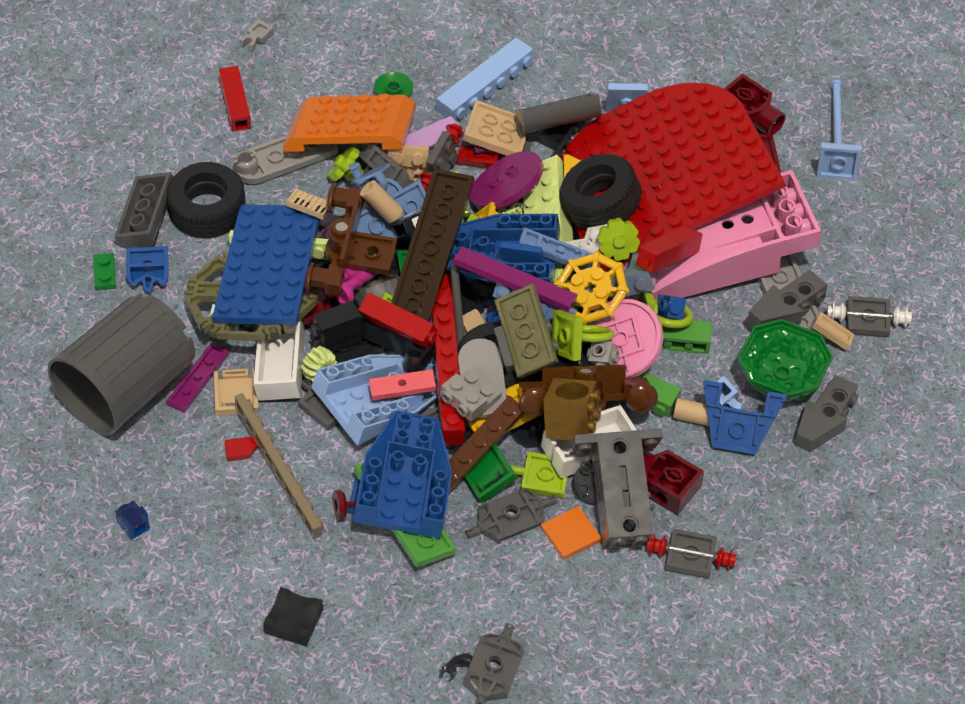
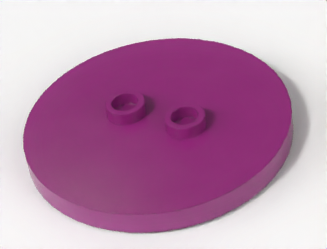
(507, 180)

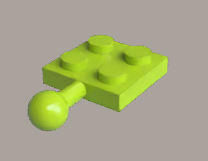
(541, 476)

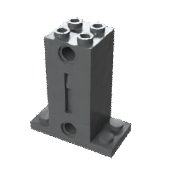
(620, 483)

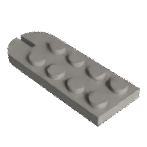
(271, 160)

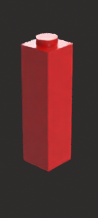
(235, 98)
(669, 249)
(398, 320)

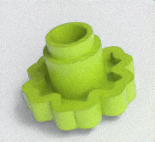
(341, 164)
(618, 239)

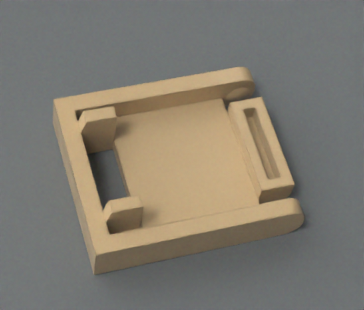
(233, 383)

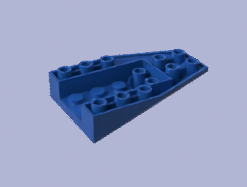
(487, 233)
(406, 477)

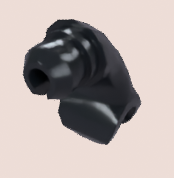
(458, 660)

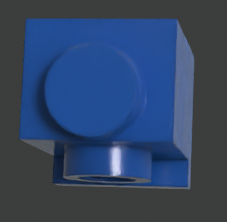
(671, 306)

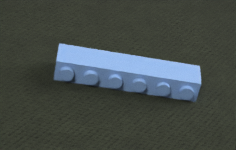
(485, 79)

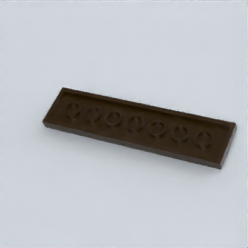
(433, 242)

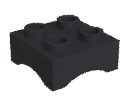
(293, 617)

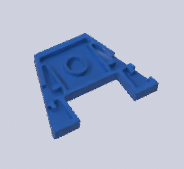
(738, 428)

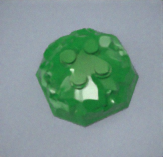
(785, 359)

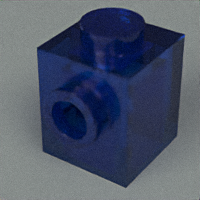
(132, 519)

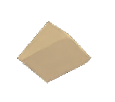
(471, 320)

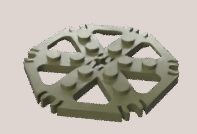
(205, 291)

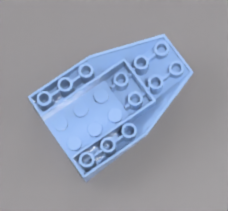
(348, 394)

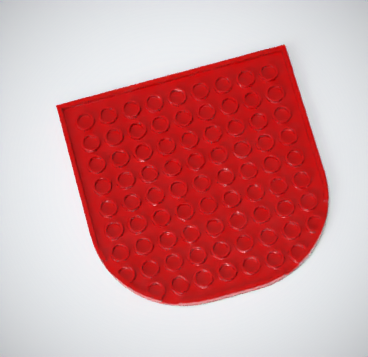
(690, 153)

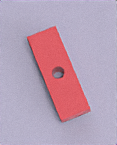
(402, 384)

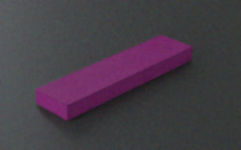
(197, 377)

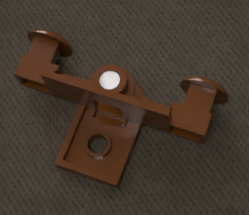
(348, 247)
(609, 380)

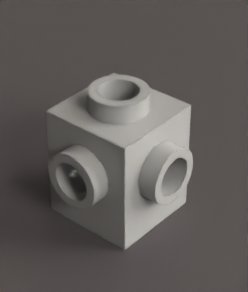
(603, 353)

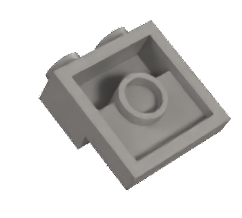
(469, 393)

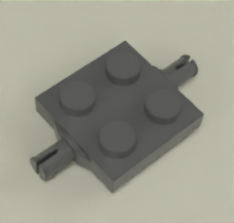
(316, 408)

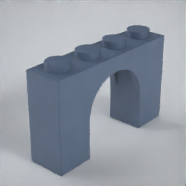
(636, 278)

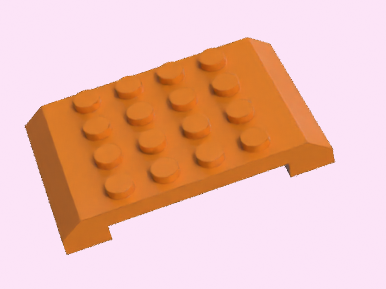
(351, 120)

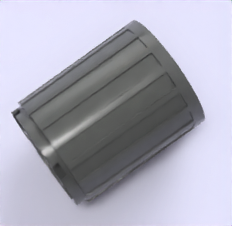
(121, 363)

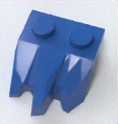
(147, 266)

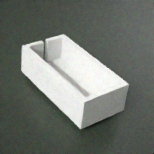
(279, 364)
(557, 449)

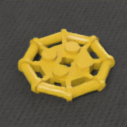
(596, 277)

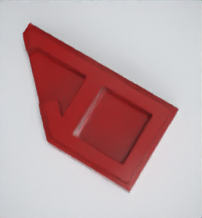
(240, 448)

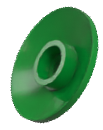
(393, 81)

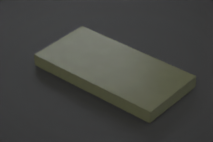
(526, 331)

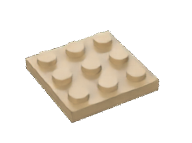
(494, 129)

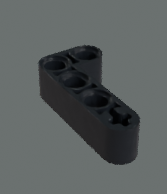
(415, 355)

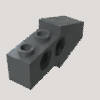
(789, 301)
(827, 416)

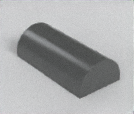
(559, 113)
(143, 211)

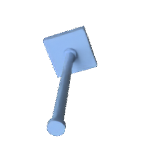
(623, 93)
(835, 158)

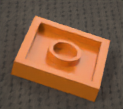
(571, 533)

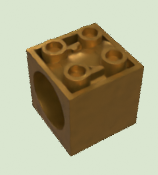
(571, 408)

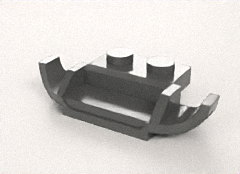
(375, 156)

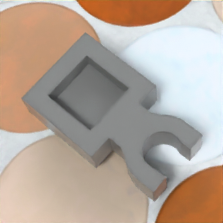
(256, 33)

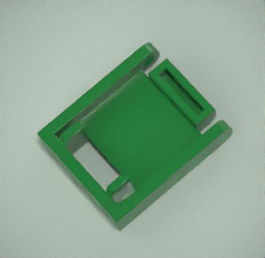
(487, 471)

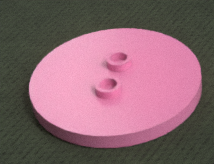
(636, 335)

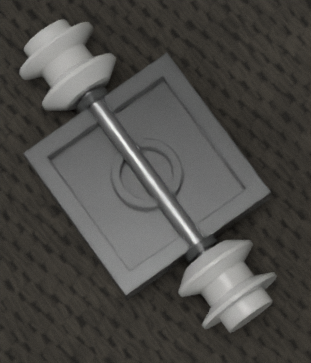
(869, 315)

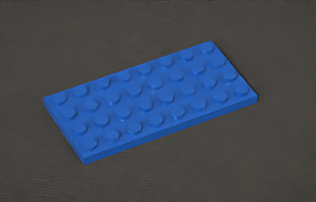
(266, 266)

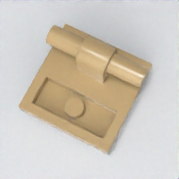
(411, 158)

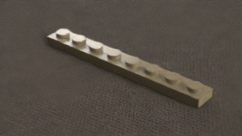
(275, 460)

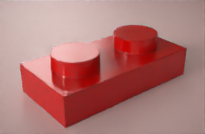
(468, 156)

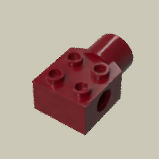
(757, 104)
(671, 479)

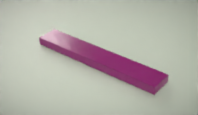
(514, 278)

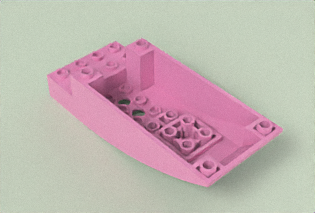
(748, 250)

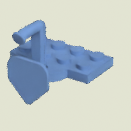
(409, 198)

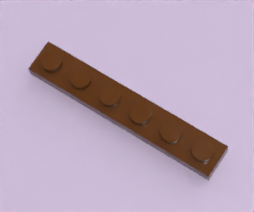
(483, 440)

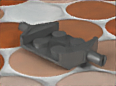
(498, 525)
(492, 682)

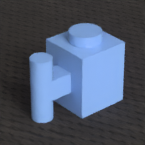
(729, 395)

